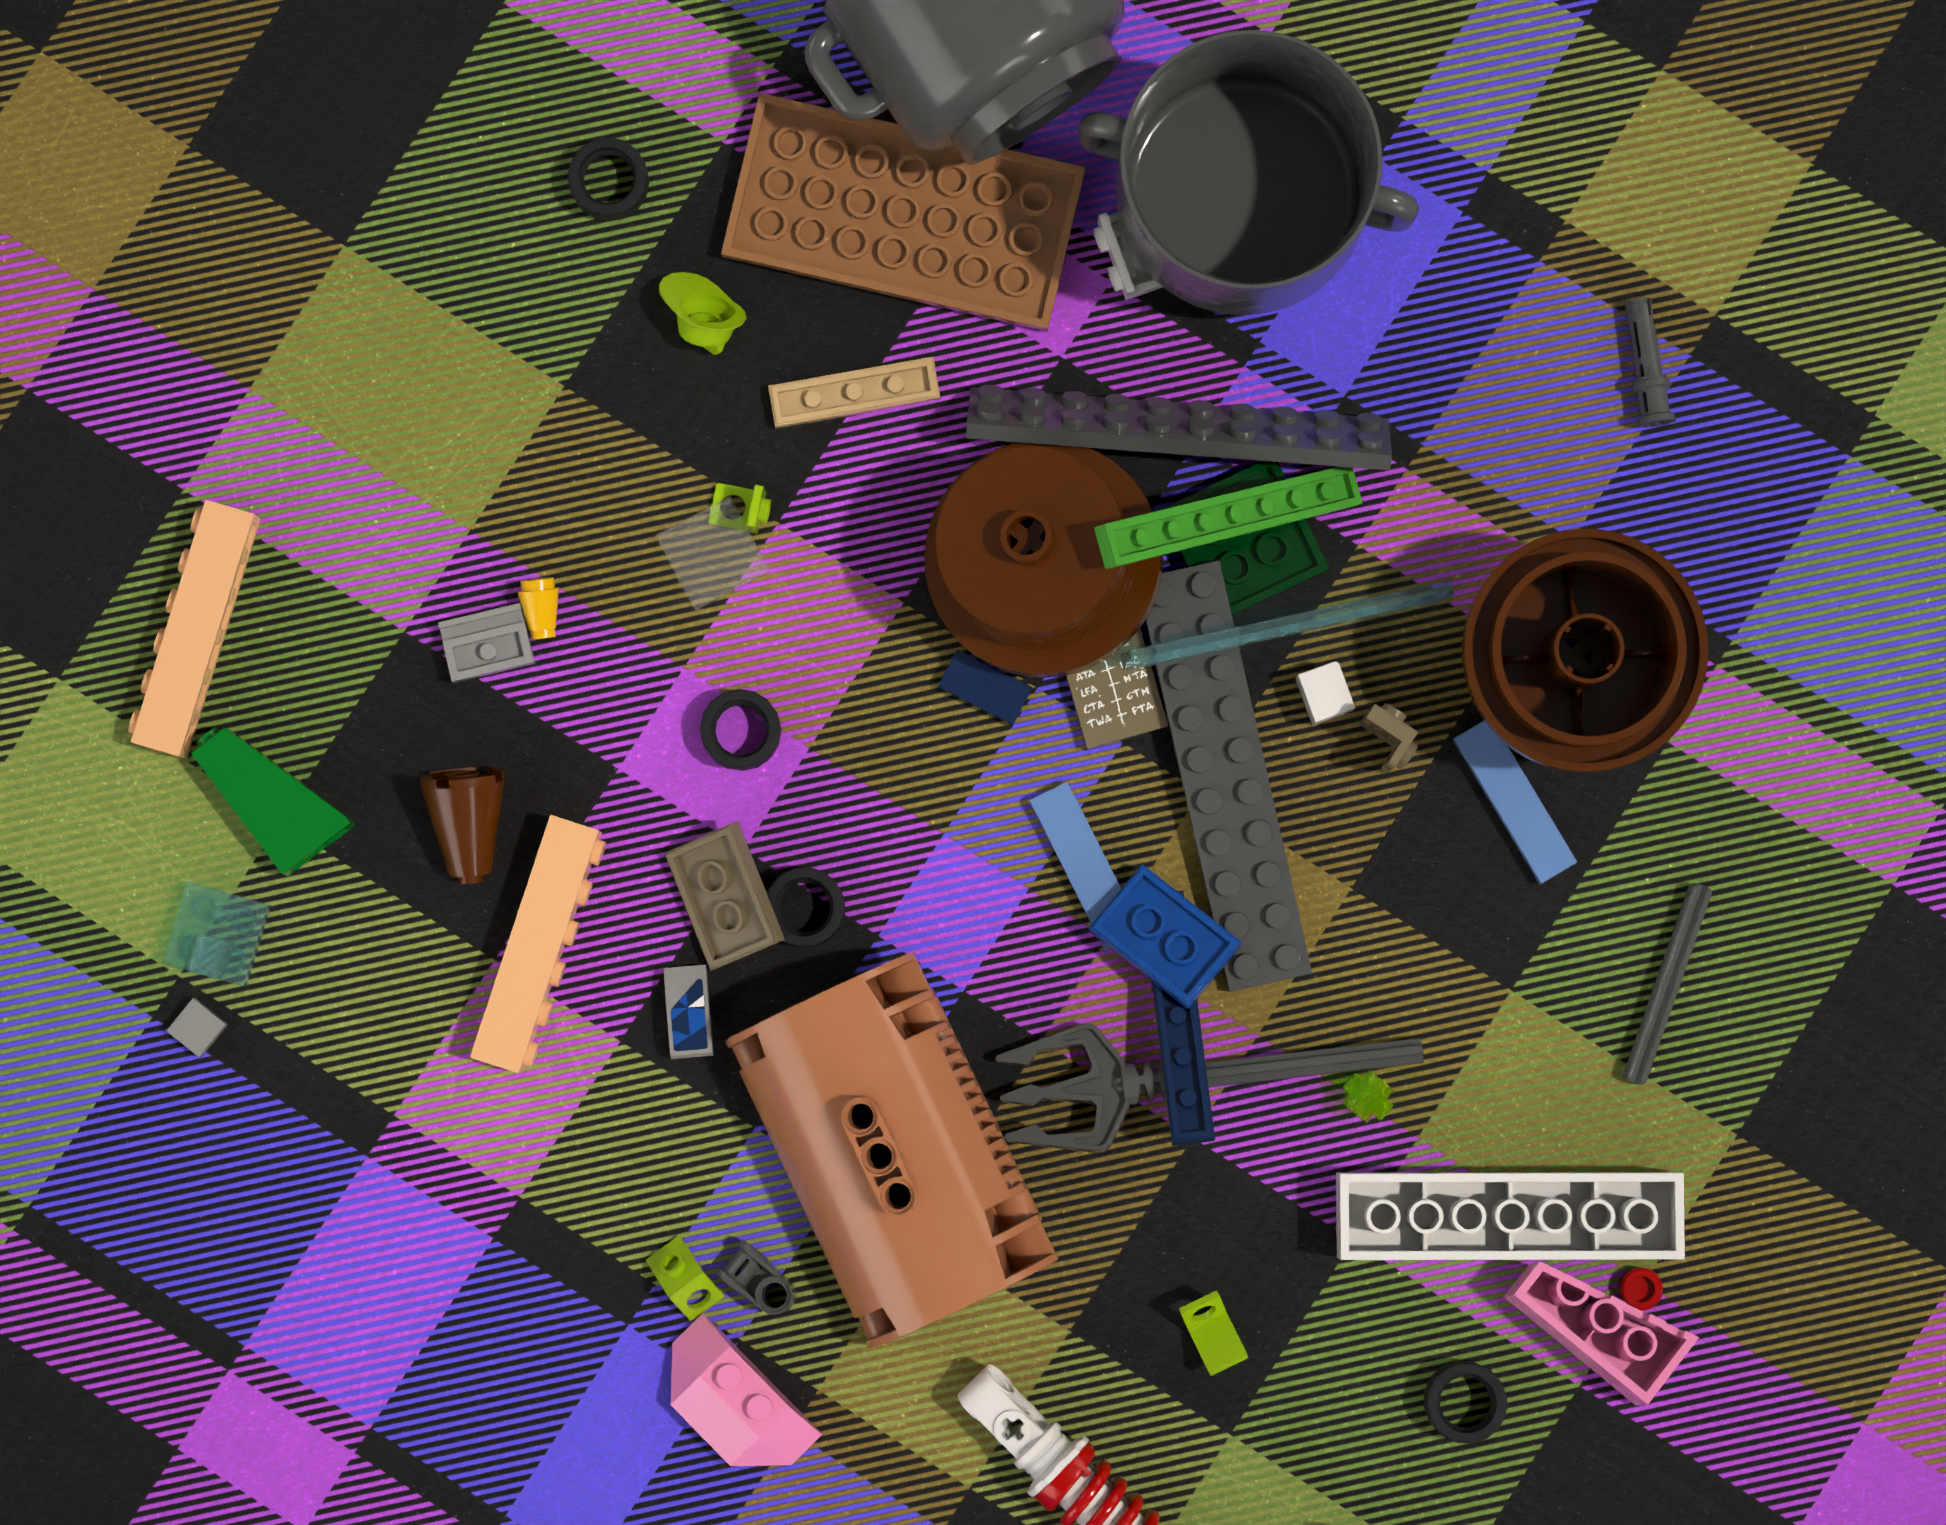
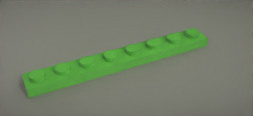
(1227, 516)

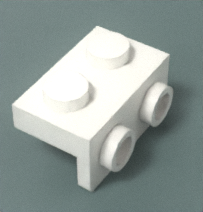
(1126, 272)

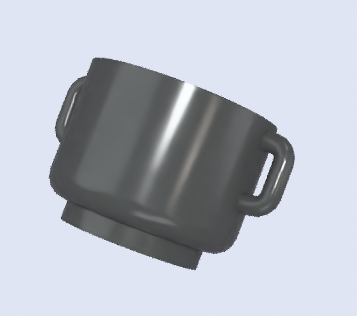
(966, 68)
(1247, 171)

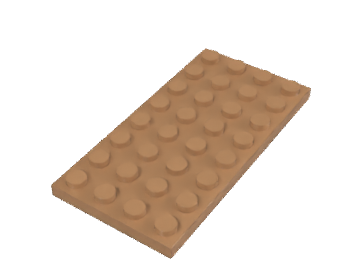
(902, 220)

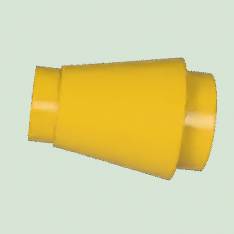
(539, 606)

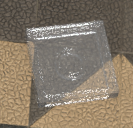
(713, 553)

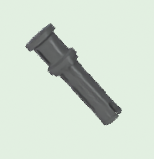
(1650, 381)

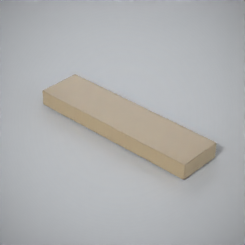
(854, 392)

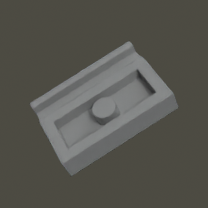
(486, 643)

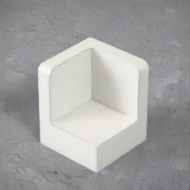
(1325, 693)

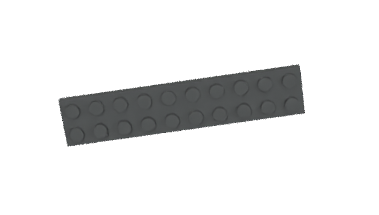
(1179, 427)
(1227, 783)

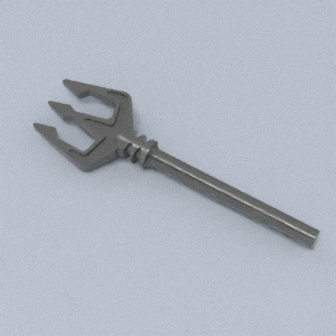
(1116, 1084)

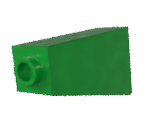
(274, 805)

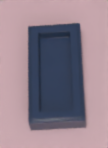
(985, 687)

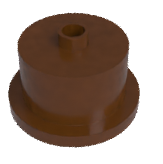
(1049, 607)
(1623, 611)

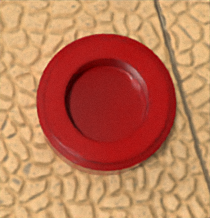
(1640, 1288)

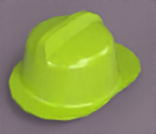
(702, 310)

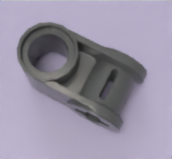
(755, 1278)

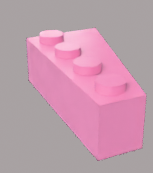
(1612, 1338)

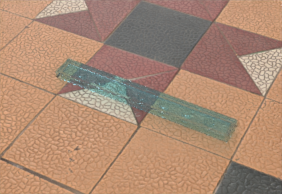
(1286, 625)

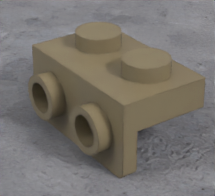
(1389, 726)

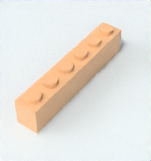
(194, 629)
(536, 945)

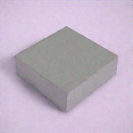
(197, 1027)

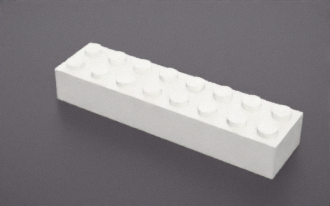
(1510, 1215)

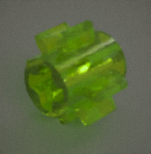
(1367, 1096)

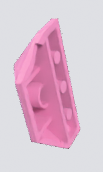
(734, 1401)

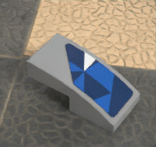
(688, 1011)

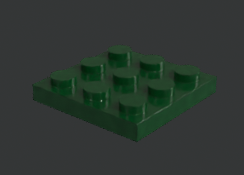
(1261, 561)

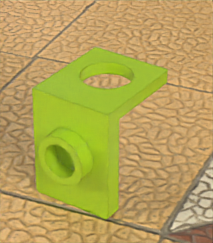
(756, 504)
(682, 1276)
(1213, 1333)

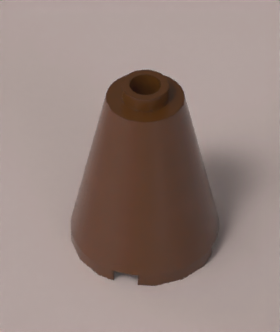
(465, 818)

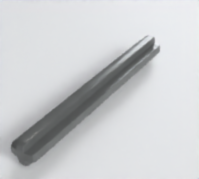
(1667, 984)

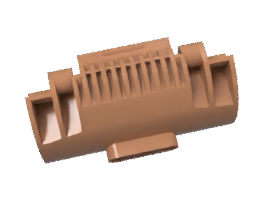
(969, 1209)

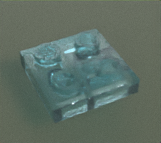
(216, 934)

